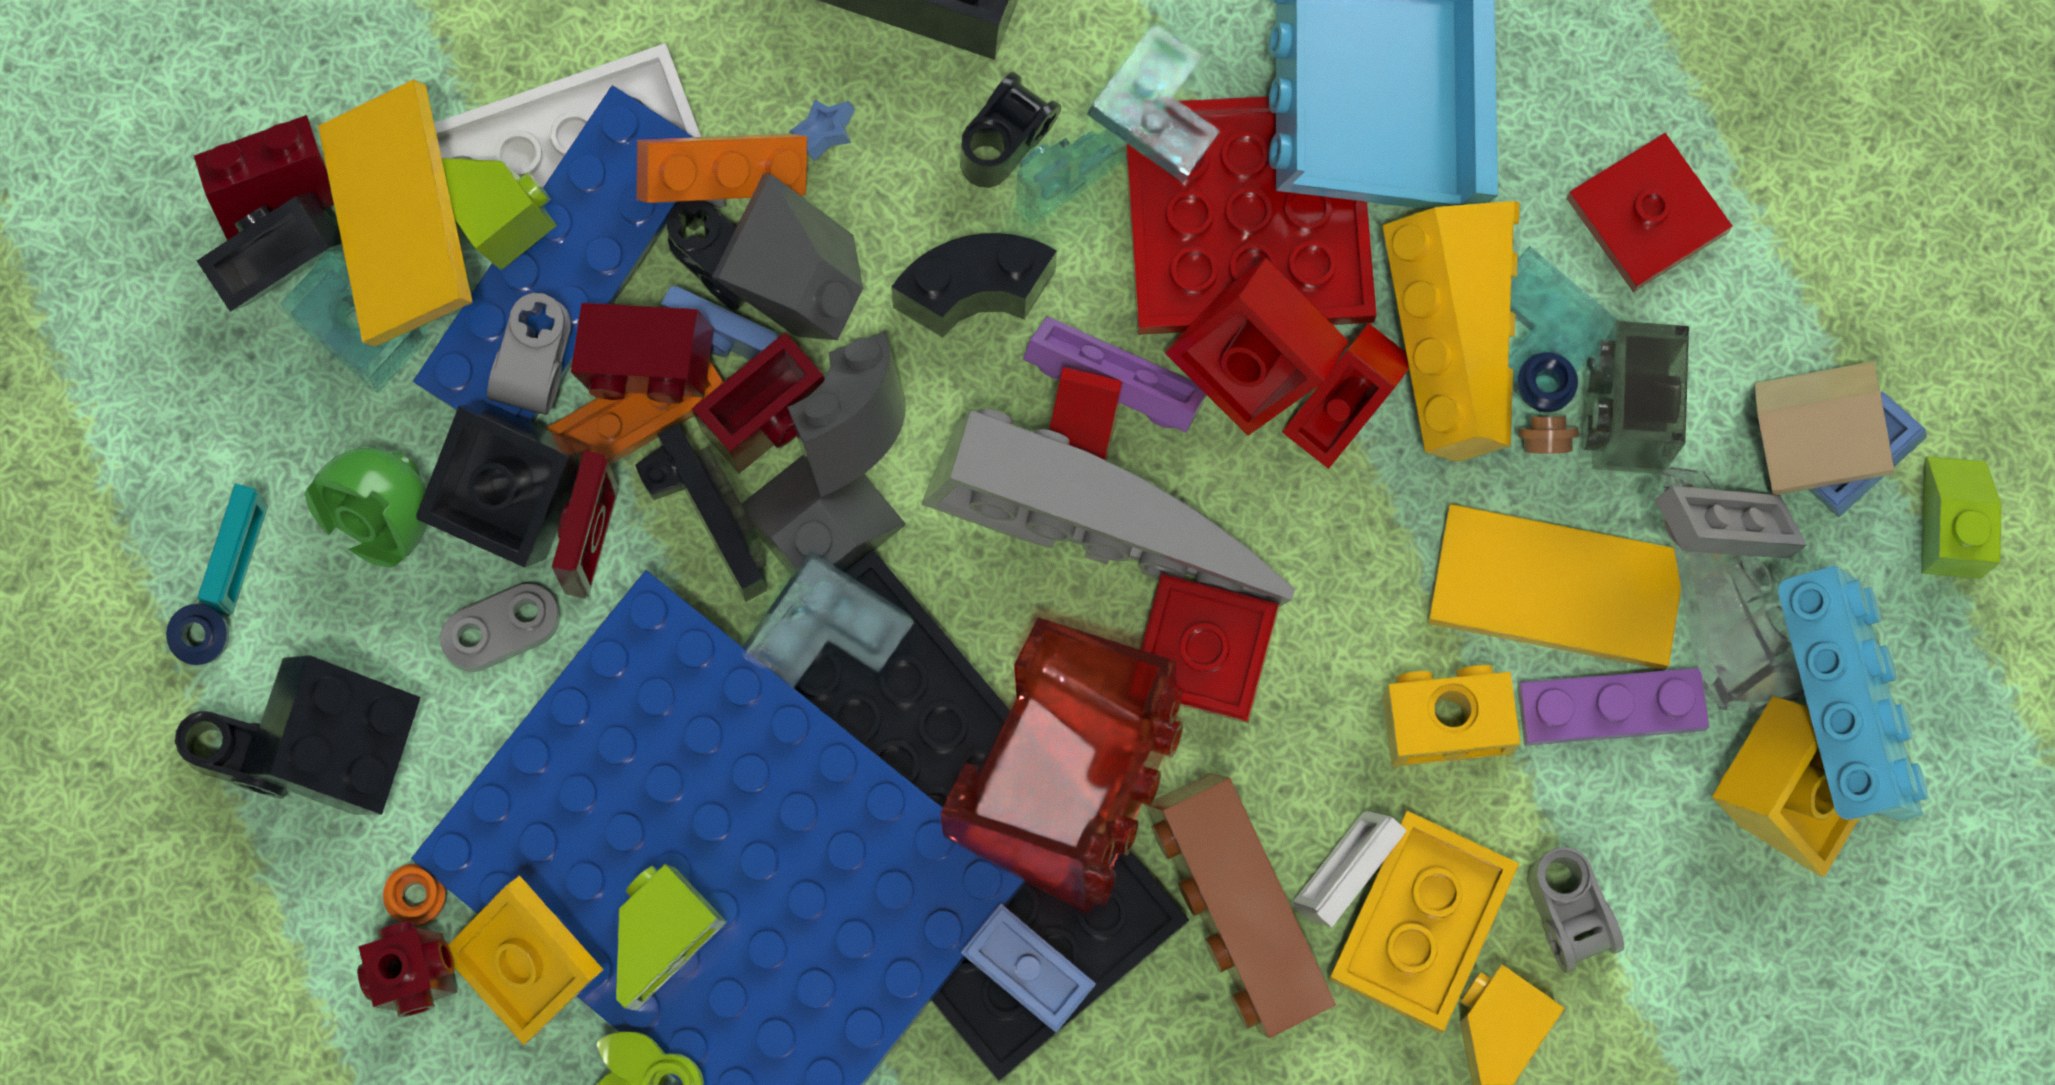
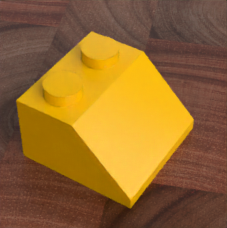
(1782, 789)

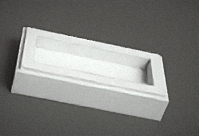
(1348, 868)

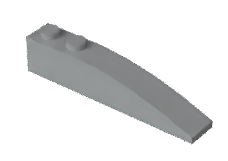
(1052, 491)

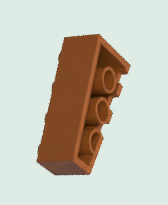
(1240, 903)

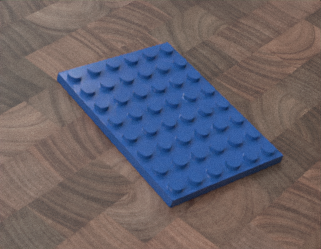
(786, 823)

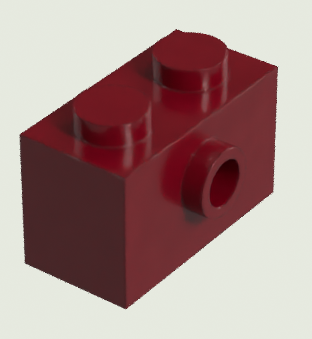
(263, 171)
(642, 351)
(750, 407)

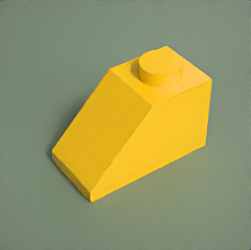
(1504, 1025)

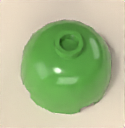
(372, 500)

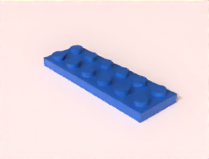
(582, 260)

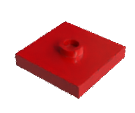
(1649, 212)
(1216, 643)

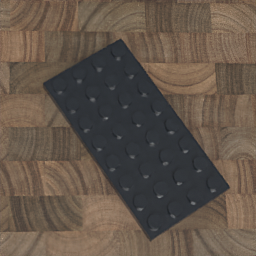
(927, 720)

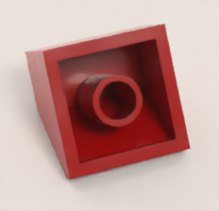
(1258, 347)

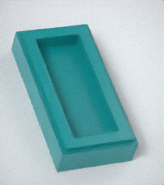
(233, 549)

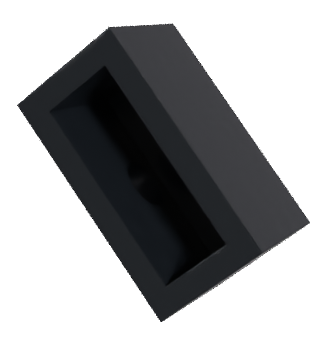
(270, 249)

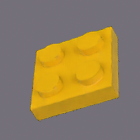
(522, 960)

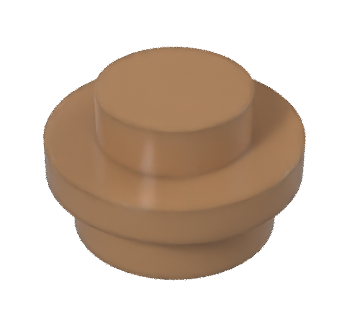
(1548, 434)

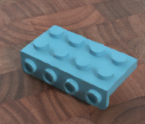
(1850, 695)

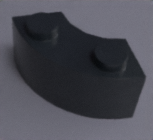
(974, 277)

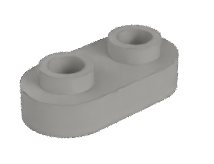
(500, 630)

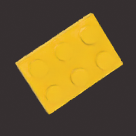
(1424, 923)

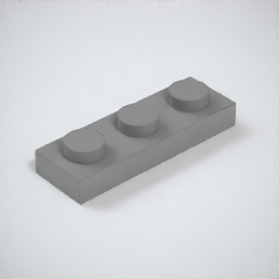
(1729, 522)

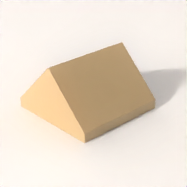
(1823, 428)

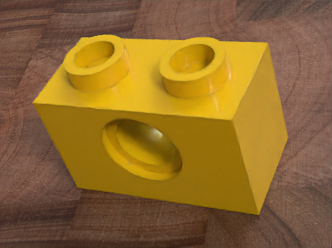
(1419, 736)

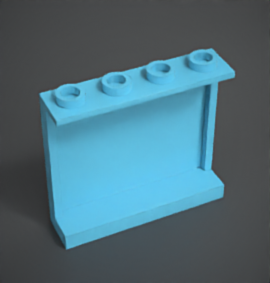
(1385, 100)

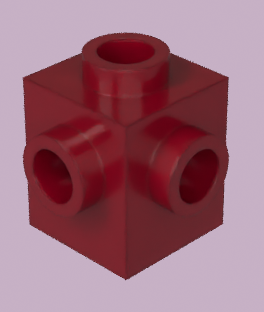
(424, 972)

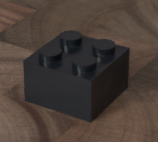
(501, 483)
(332, 735)

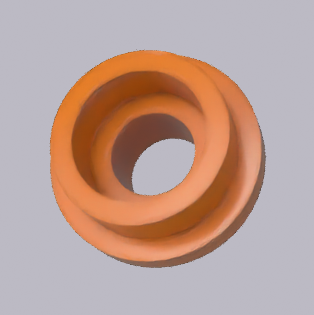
(395, 891)

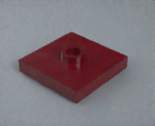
(585, 525)

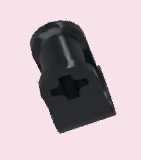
(1012, 124)
(704, 254)
(231, 757)

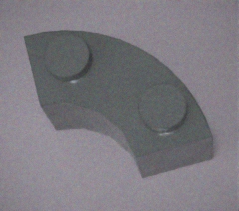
(851, 414)

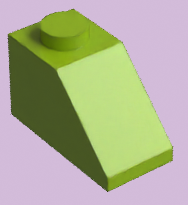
(497, 207)
(1960, 518)
(659, 932)

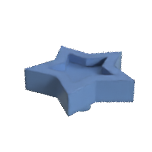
(825, 127)

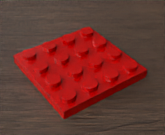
(1230, 217)

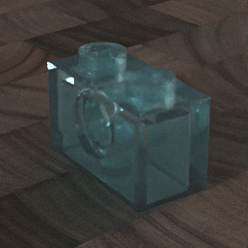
(320, 310)

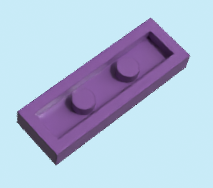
(1146, 387)
(1612, 706)

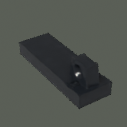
(677, 468)

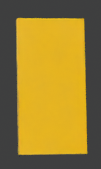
(394, 213)
(1556, 587)

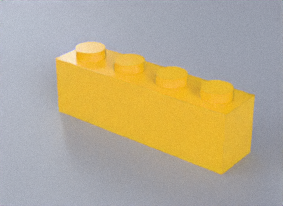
(1456, 322)

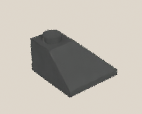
(792, 263)
(836, 527)

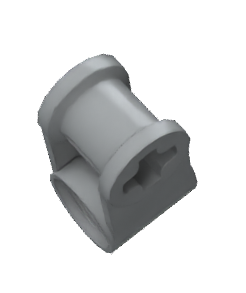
(530, 367)
(1574, 912)

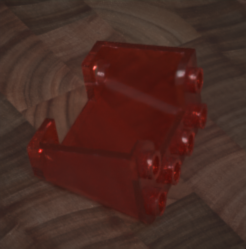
(1070, 764)

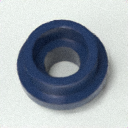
(1557, 368)
(215, 634)

